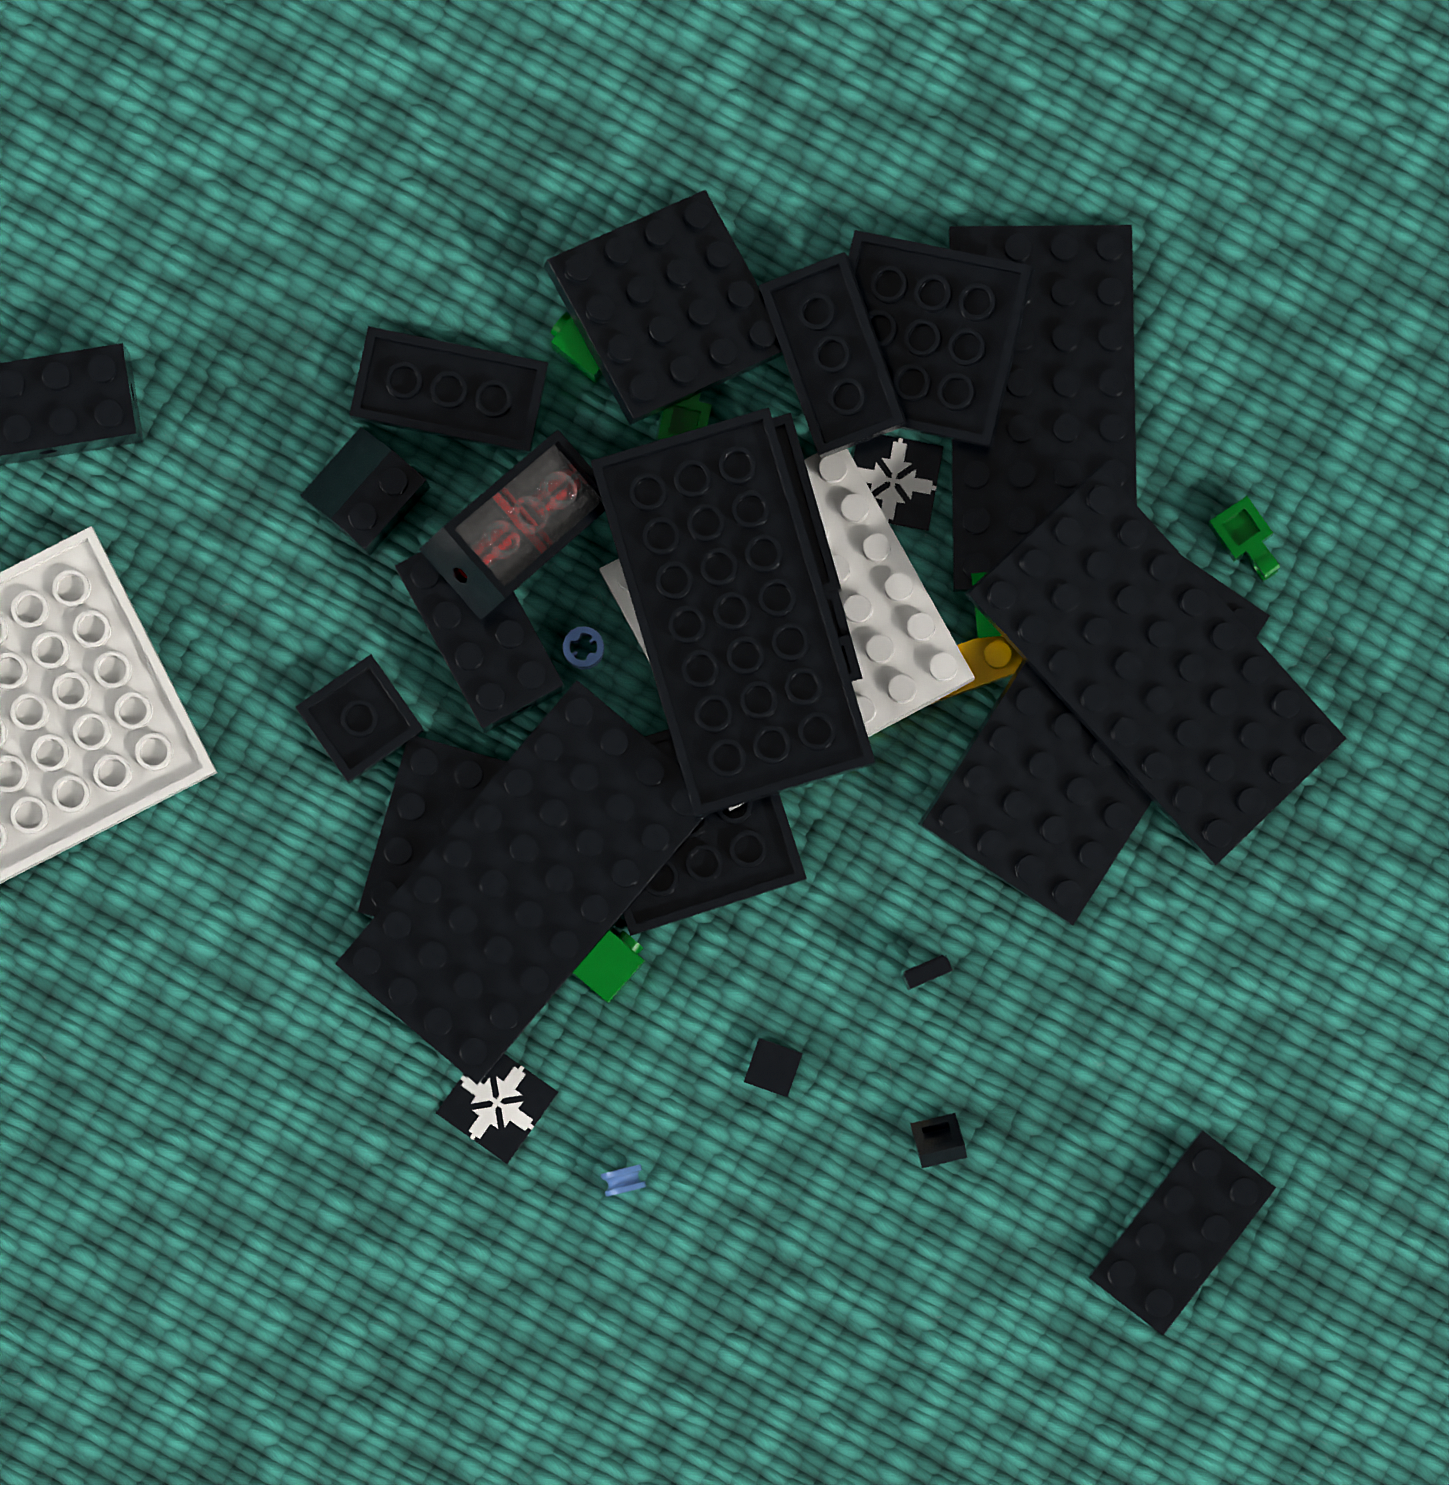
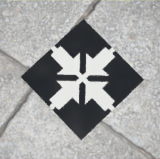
(901, 477)
(499, 1108)

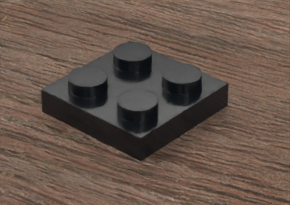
(359, 718)

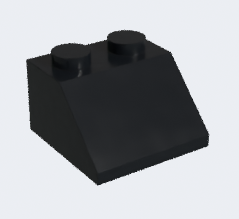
(366, 490)

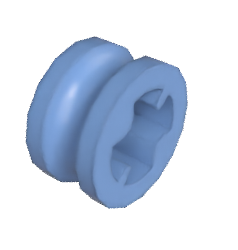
(592, 659)
(623, 1180)

